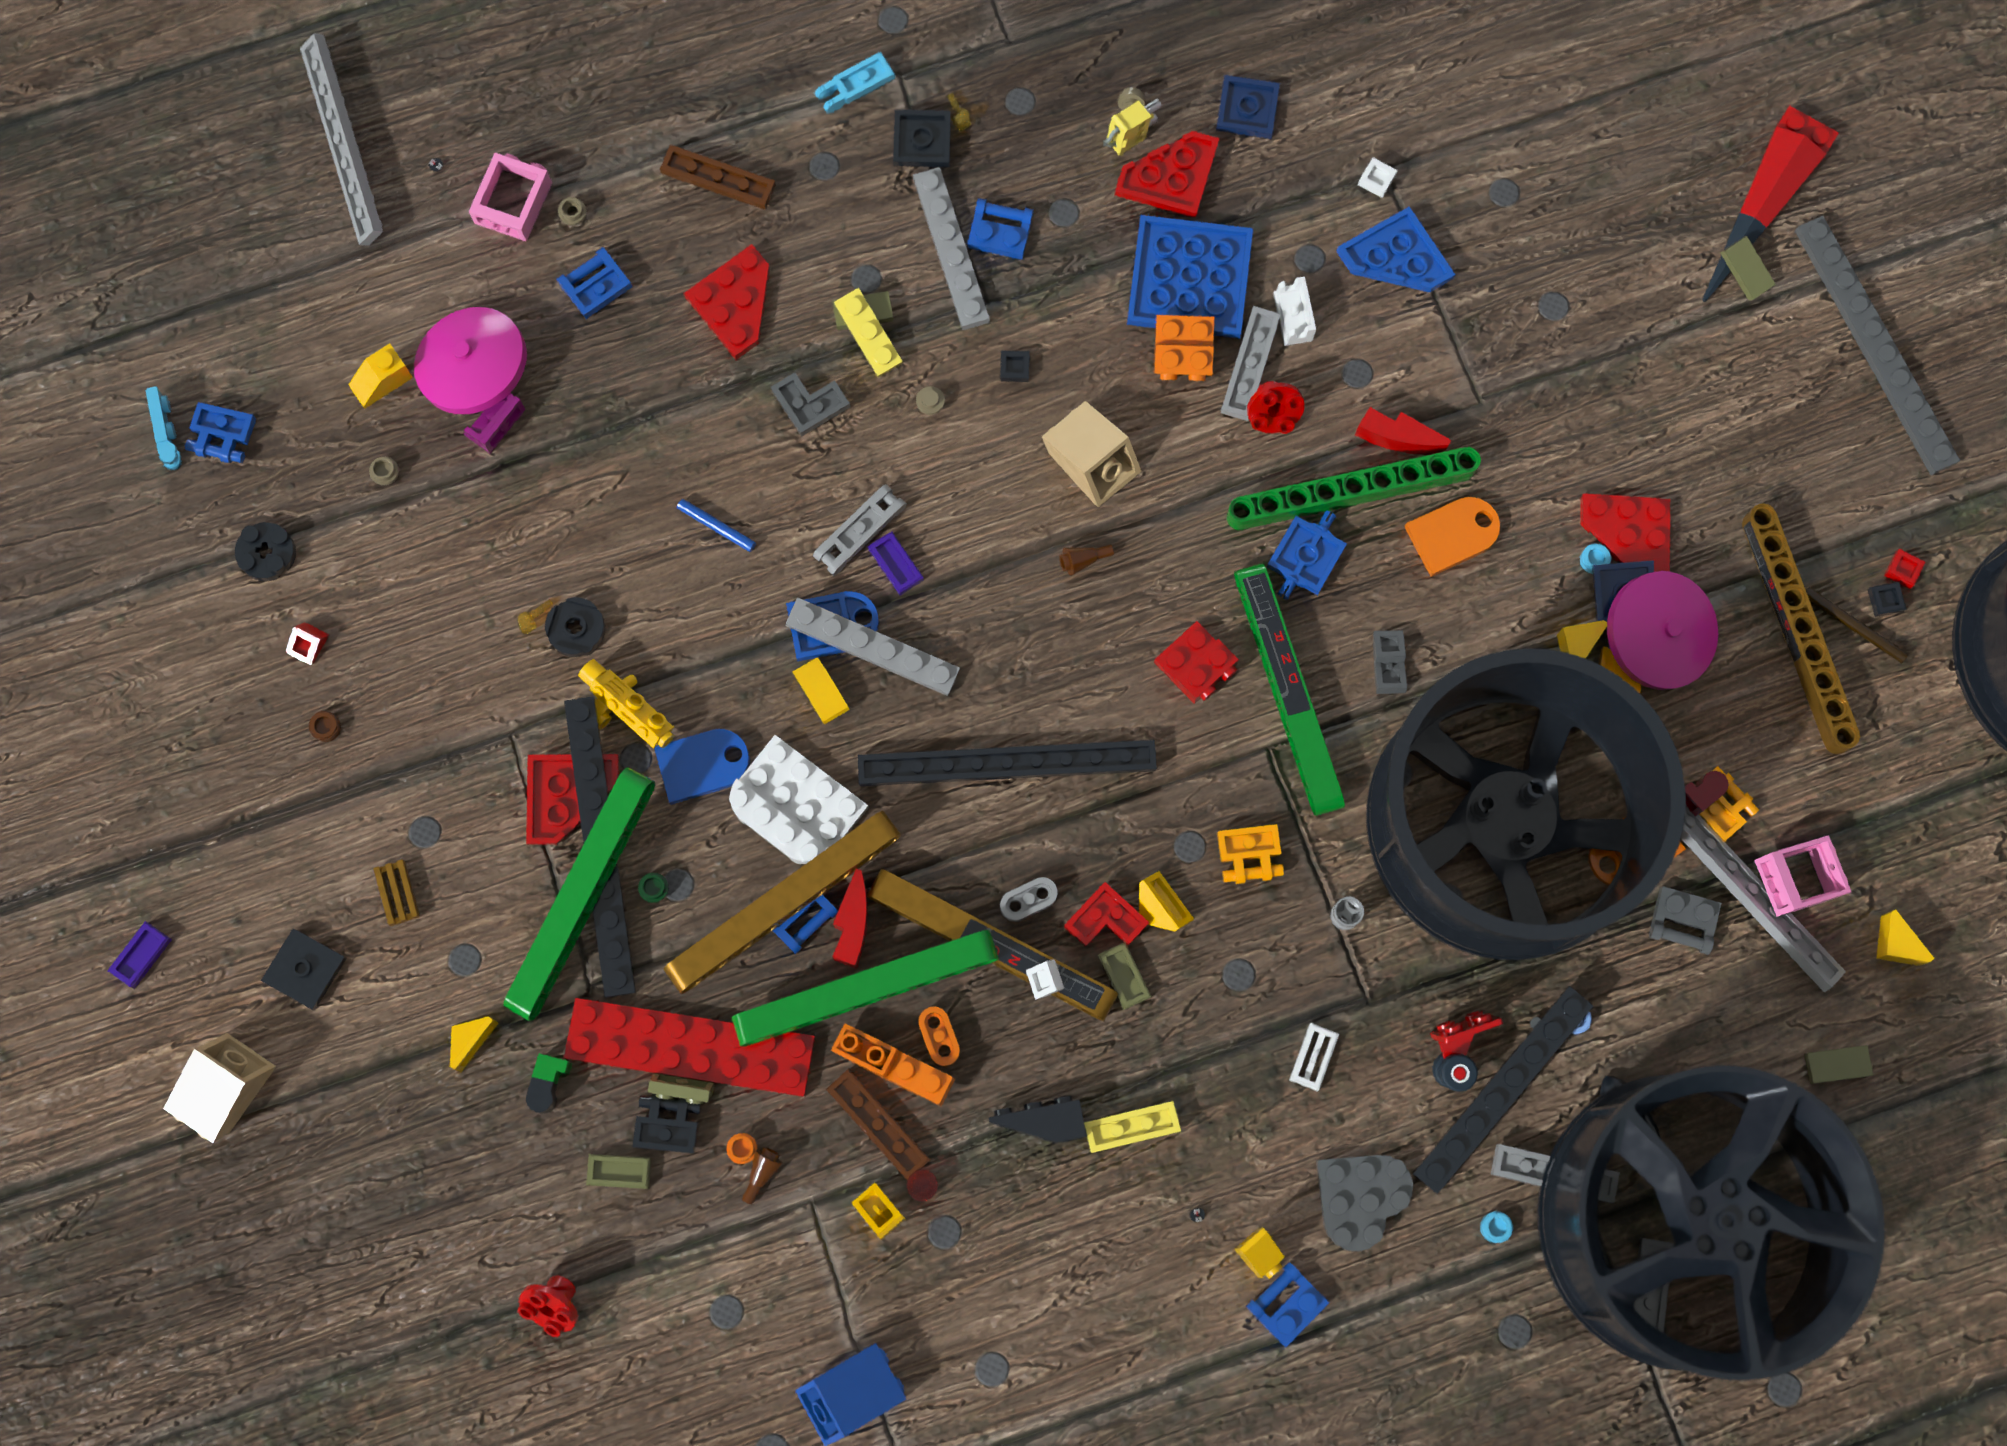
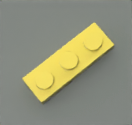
(868, 332)
(1132, 1127)

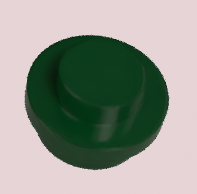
(653, 887)

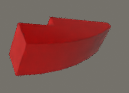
(1401, 435)
(852, 920)

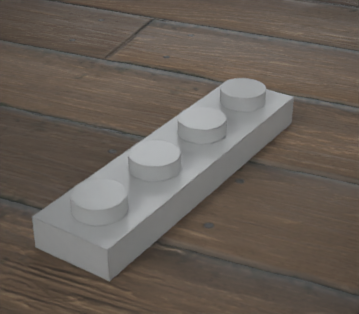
(1250, 362)
(1529, 1168)

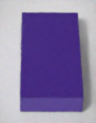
(895, 563)
(139, 955)

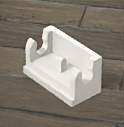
(1296, 312)

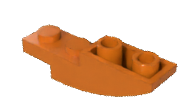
(893, 1065)

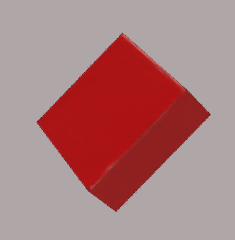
(1904, 568)

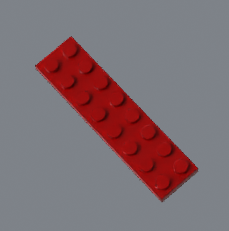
(686, 1048)

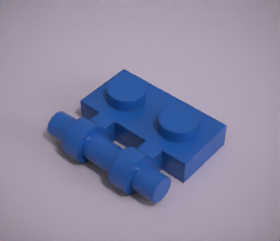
(223, 424)

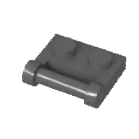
(1687, 911)

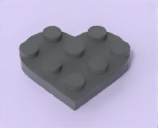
(1360, 1196)

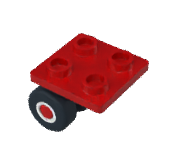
(1452, 1066)

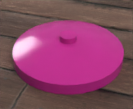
(470, 360)
(1662, 630)

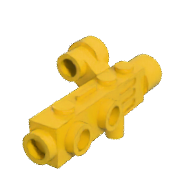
(628, 705)

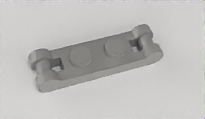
(859, 529)

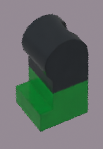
(544, 1082)

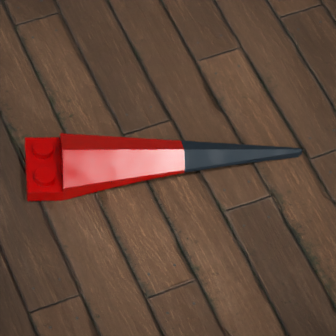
(1789, 159)

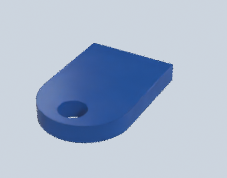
(844, 604)
(699, 764)

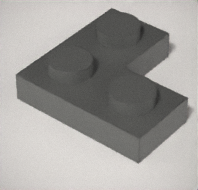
(809, 410)

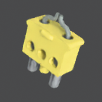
(1131, 126)

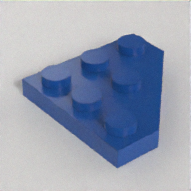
(1397, 254)

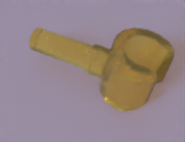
(961, 119)
(526, 619)

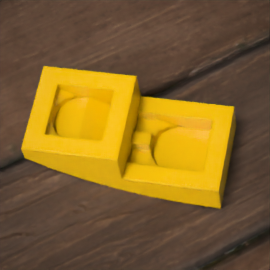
(821, 690)

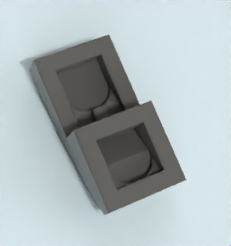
(1389, 662)

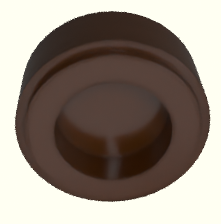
(324, 726)

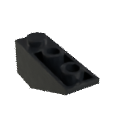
(1049, 1123)

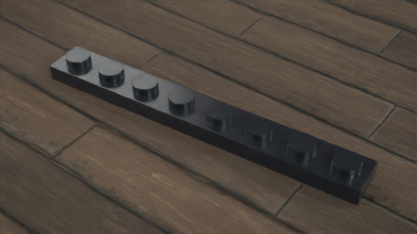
(1502, 1089)

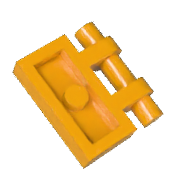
(1725, 817)
(1250, 844)

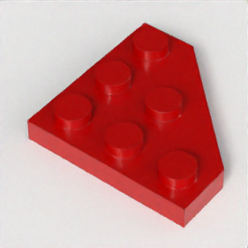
(1171, 175)
(734, 300)
(1629, 527)
(553, 796)

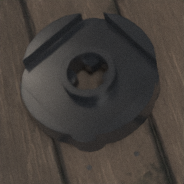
(253, 539)
(566, 613)

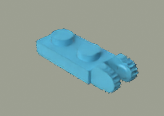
(856, 82)
(163, 430)

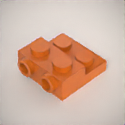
(1184, 346)

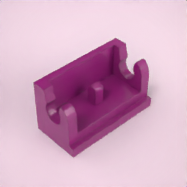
(495, 423)

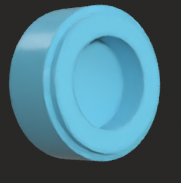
(1594, 555)
(1496, 1227)

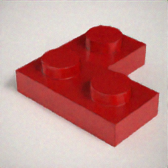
(1108, 910)

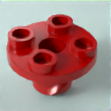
(1275, 408)
(550, 1305)

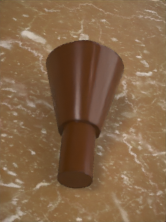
(1077, 559)
(763, 1168)

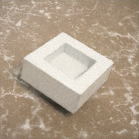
(1377, 177)
(1045, 979)

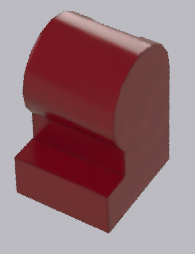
(1706, 792)

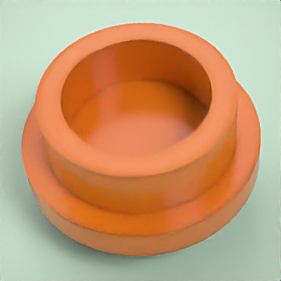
(741, 1148)

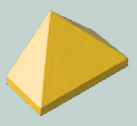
(1161, 904)
(468, 1039)

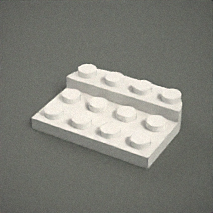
(794, 803)

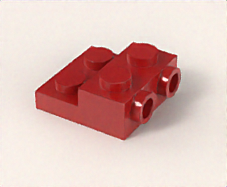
(1197, 663)

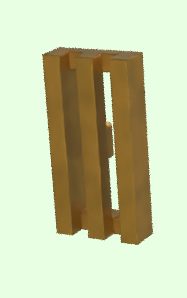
(389, 869)

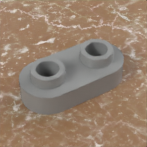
(1028, 899)

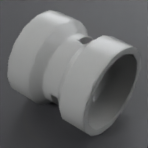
(1351, 910)

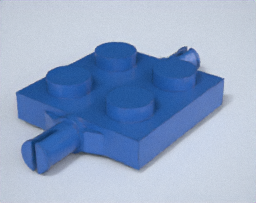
(1306, 555)

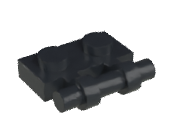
(666, 1134)

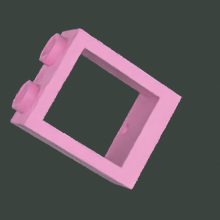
(503, 222)
(1780, 883)

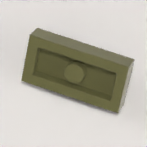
(672, 1086)

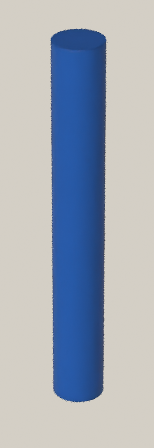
(716, 525)

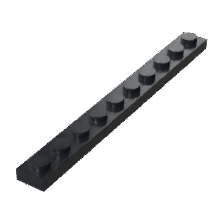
(1007, 763)
(591, 796)

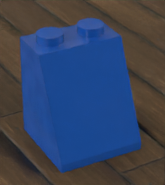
(851, 1394)

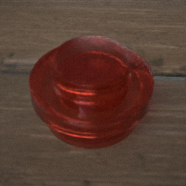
(922, 1185)

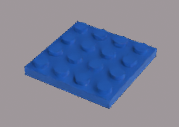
(1190, 272)

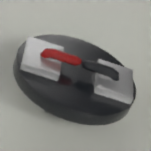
(436, 164)
(1197, 1214)

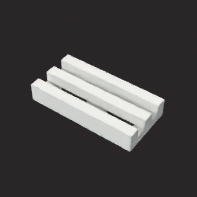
(1302, 1053)

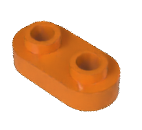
(939, 1036)

